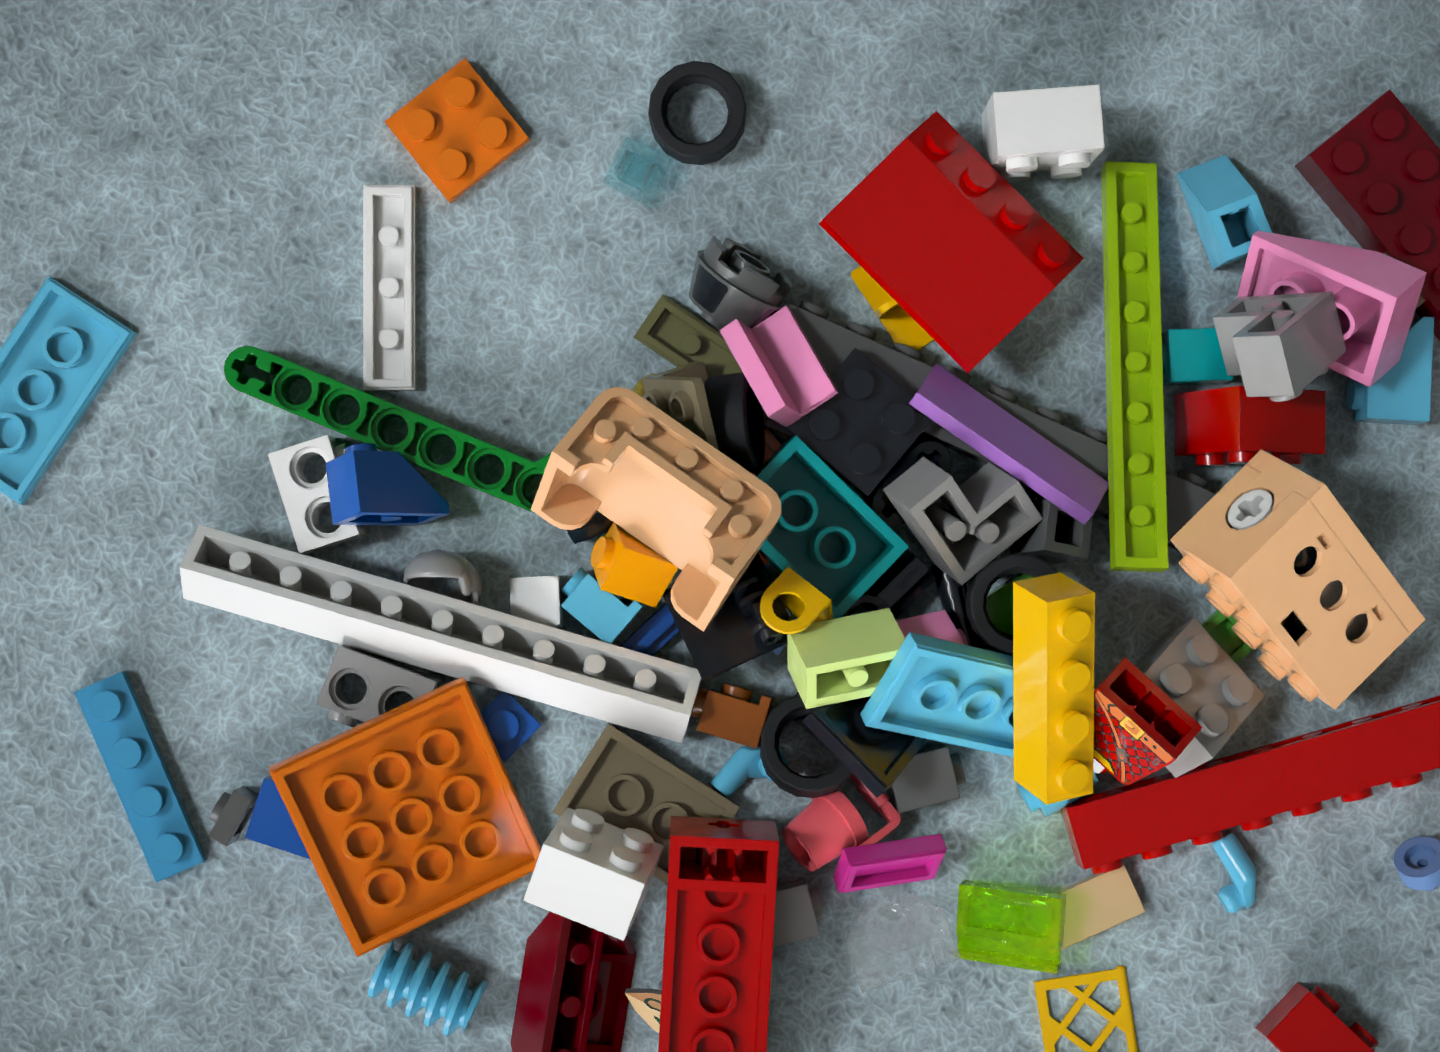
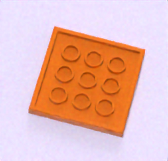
(408, 815)

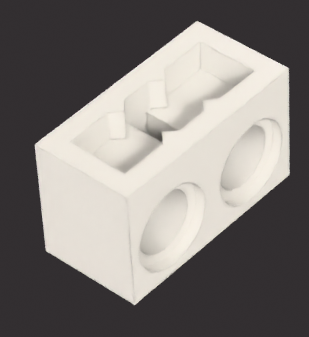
(305, 499)

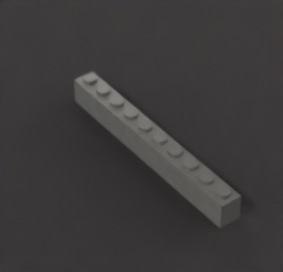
(834, 343)

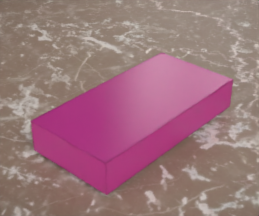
(889, 863)

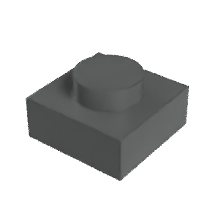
(232, 814)

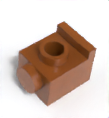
(732, 714)

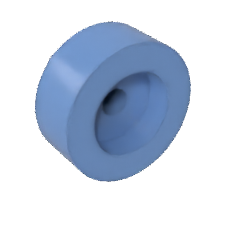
(1419, 863)

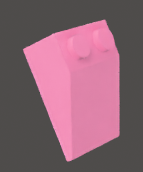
(1370, 291)

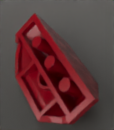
(572, 989)

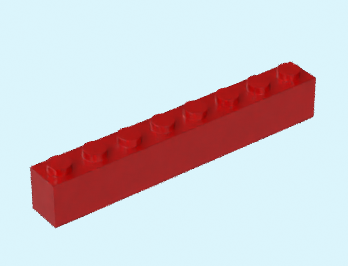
(1255, 786)

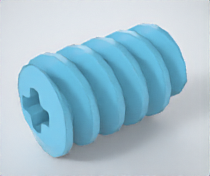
(426, 988)

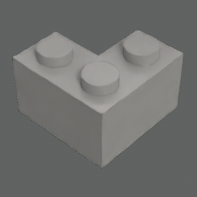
(1279, 341)
(965, 523)

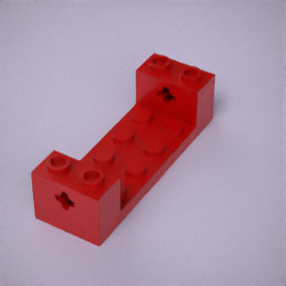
(718, 935)

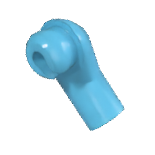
(742, 765)
(1242, 874)

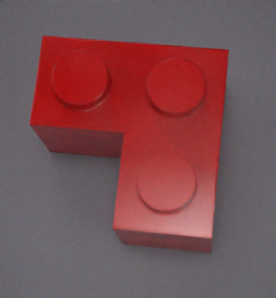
(1232, 428)

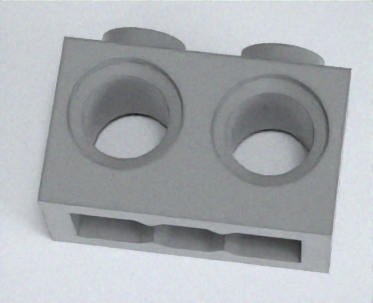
(382, 681)

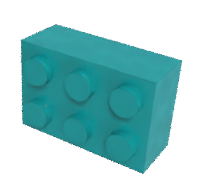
(825, 528)

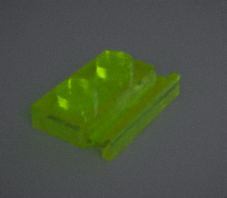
(1010, 926)

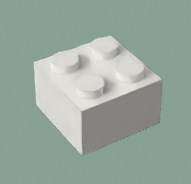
(1043, 131)
(594, 872)

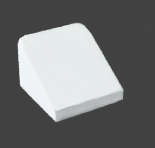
(537, 599)

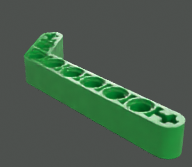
(373, 417)

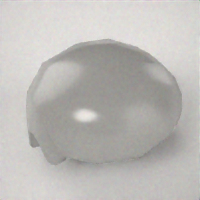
(444, 564)

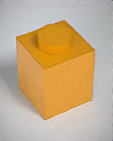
(630, 567)

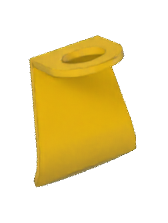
(799, 598)

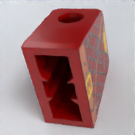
(1137, 726)

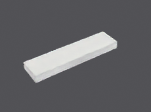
(389, 287)

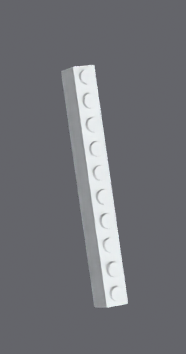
(439, 633)

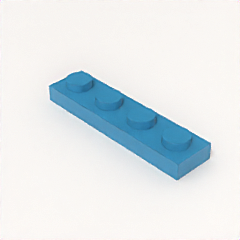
(140, 776)

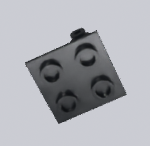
(737, 629)

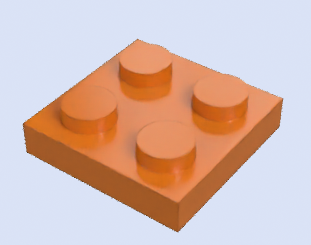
(457, 130)

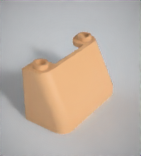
(663, 491)

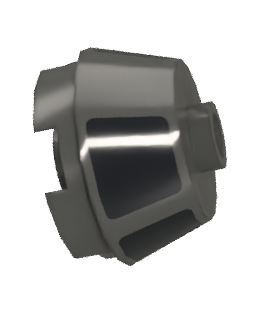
(735, 285)

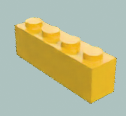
(1053, 687)

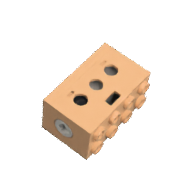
(1296, 579)

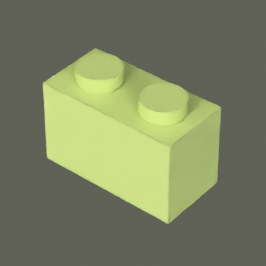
(843, 656)

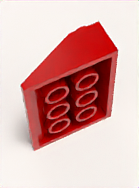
(951, 241)

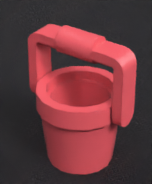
(834, 824)

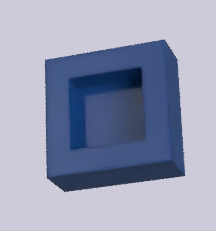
(509, 724)

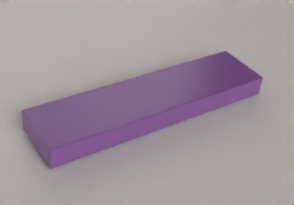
(1010, 444)

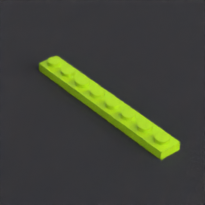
(1134, 368)

